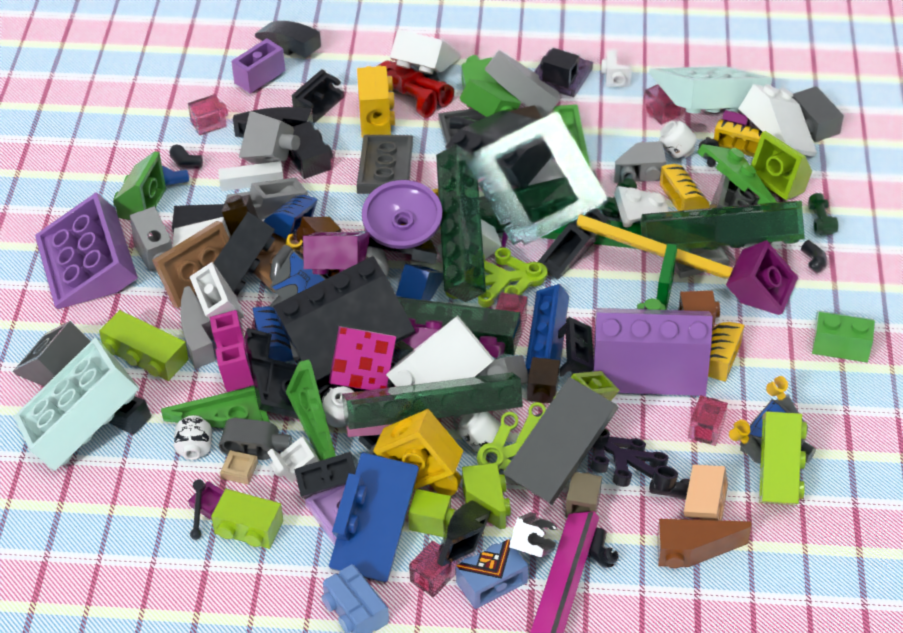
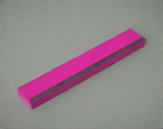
(565, 573)

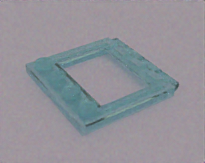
(570, 162)

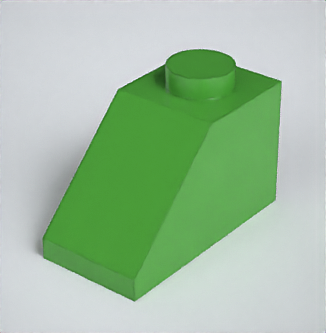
(488, 97)

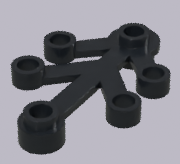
(661, 474)

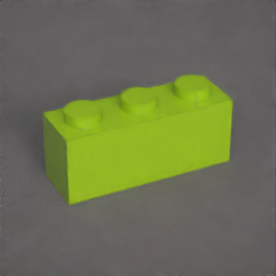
(144, 345)
(782, 458)

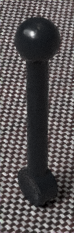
(198, 486)

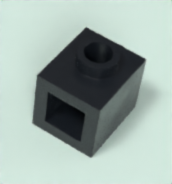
(560, 67)

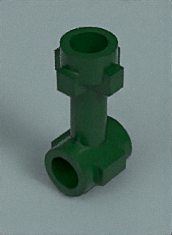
(611, 208)
(823, 224)

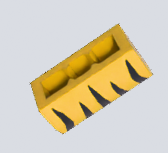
(737, 136)
(681, 188)
(724, 348)

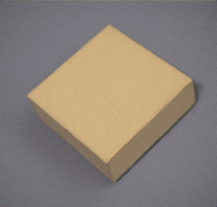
(239, 467)

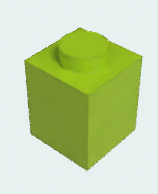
(430, 513)

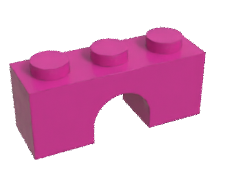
(231, 351)

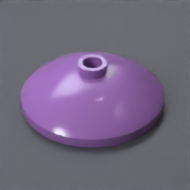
(399, 204)

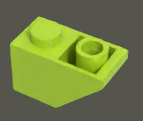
(486, 488)

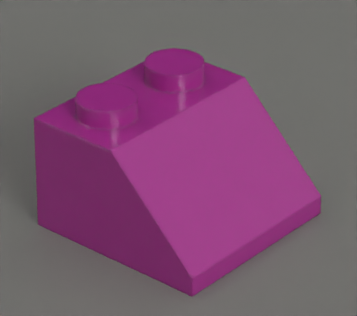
(334, 250)
(762, 278)

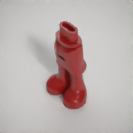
(424, 89)

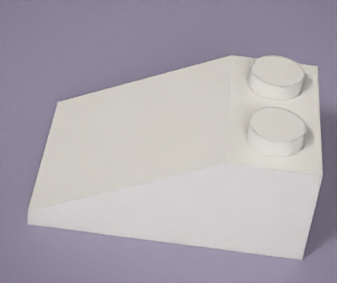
(423, 52)
(779, 115)
(444, 356)

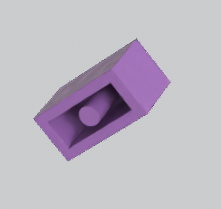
(258, 65)

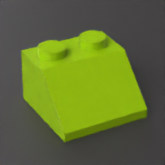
(781, 167)

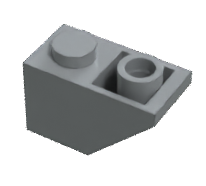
(641, 162)

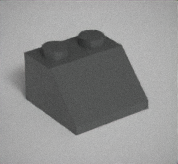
(52, 354)

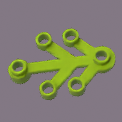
(528, 273)
(497, 446)

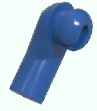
(175, 177)

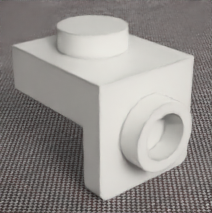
(615, 74)
(293, 457)

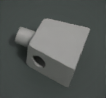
(267, 140)
(155, 245)

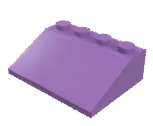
(85, 253)
(654, 350)

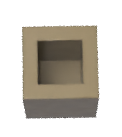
(583, 493)

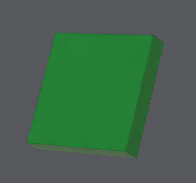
(667, 275)

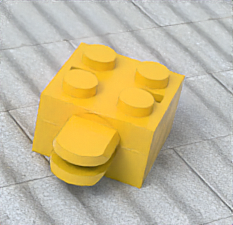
(375, 100)
(428, 445)

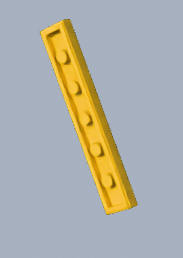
(652, 246)

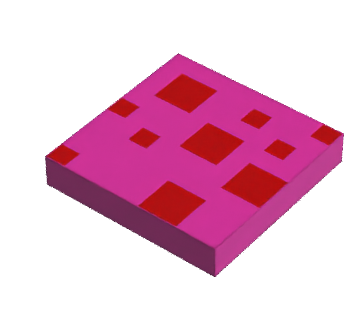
(362, 359)

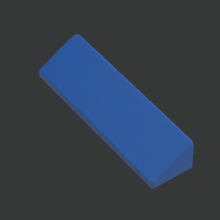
(547, 319)

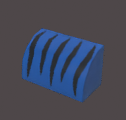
(288, 217)
(267, 321)

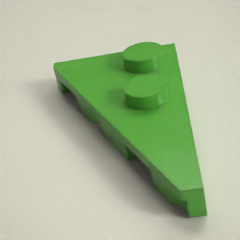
(737, 169)
(308, 406)
(219, 408)

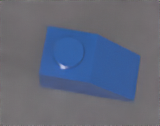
(419, 282)

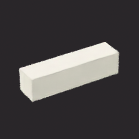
(244, 176)

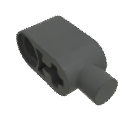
(252, 438)

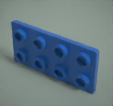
(372, 516)

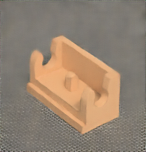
(706, 492)

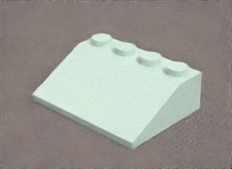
(707, 86)
(75, 405)

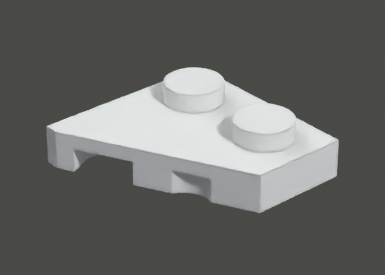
(634, 203)

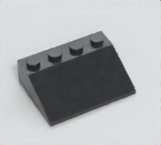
(518, 165)
(350, 299)

